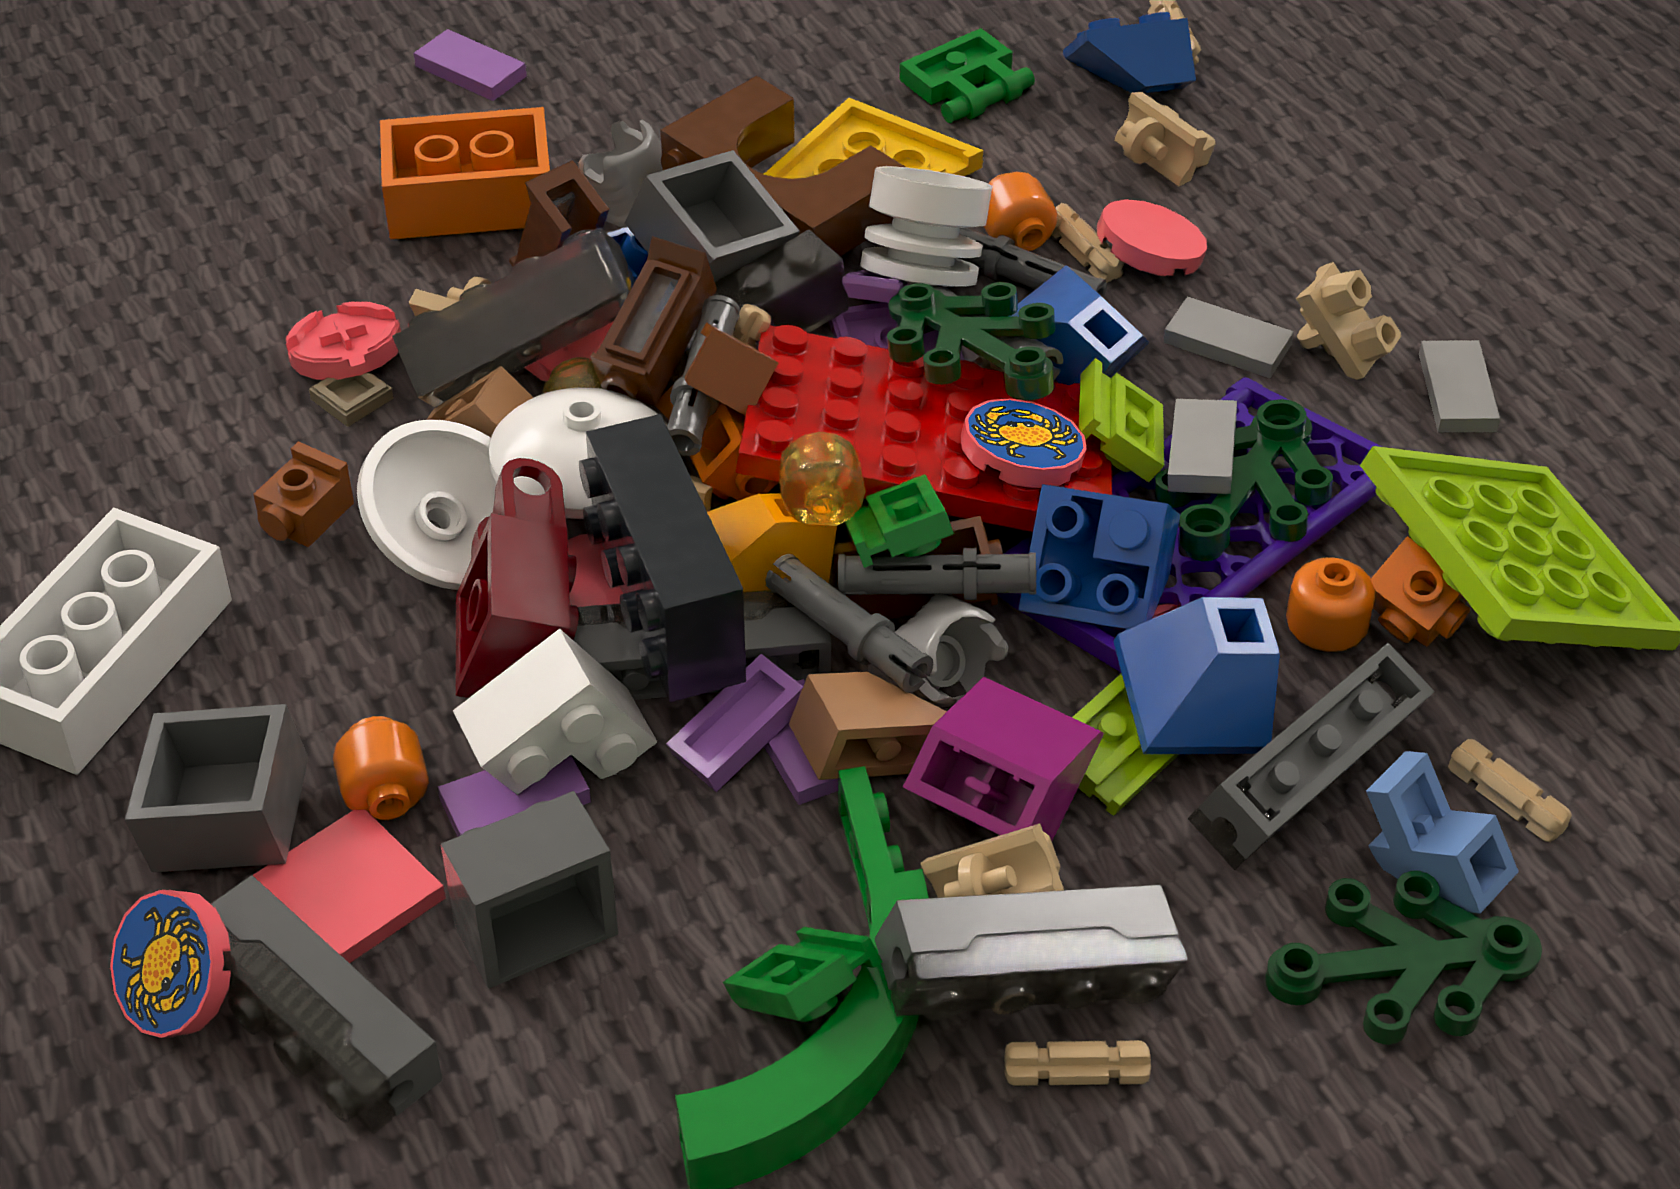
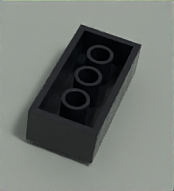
(664, 558)

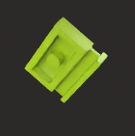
(1124, 421)
(1118, 766)

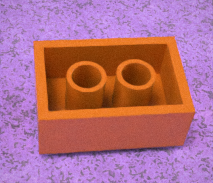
(461, 171)

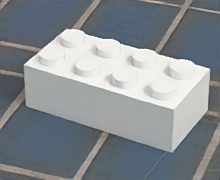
(103, 635)

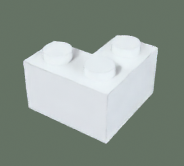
(551, 708)

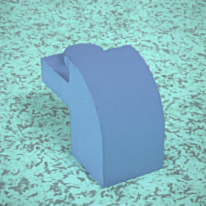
(1422, 834)

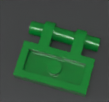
(960, 65)

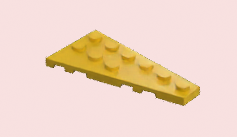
(857, 126)

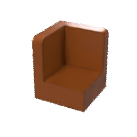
(730, 370)

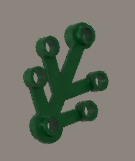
(923, 309)
(1275, 430)
(1409, 954)

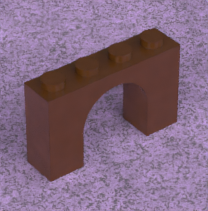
(758, 123)

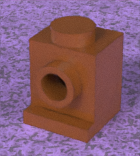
(304, 496)

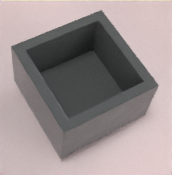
(712, 209)
(218, 788)
(531, 888)

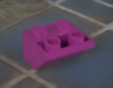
(1004, 760)

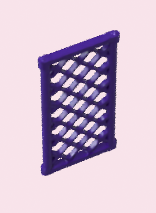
(1237, 573)

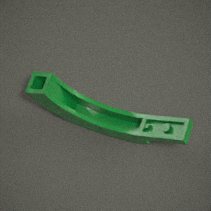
(818, 1088)

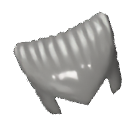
(621, 172)
(958, 641)

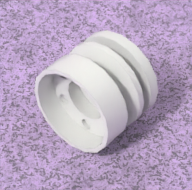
(926, 225)

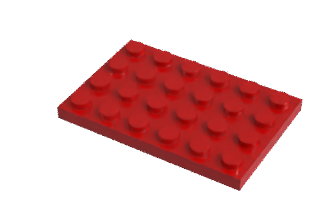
(896, 423)

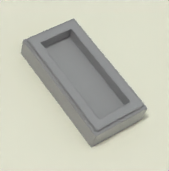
(1228, 337)
(1459, 386)
(1202, 446)

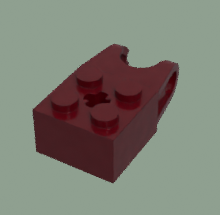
(515, 578)

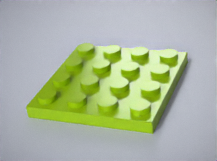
(1521, 551)

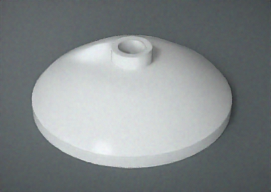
(554, 433)
(424, 475)

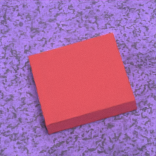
(353, 884)

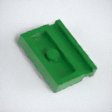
(900, 519)
(802, 978)

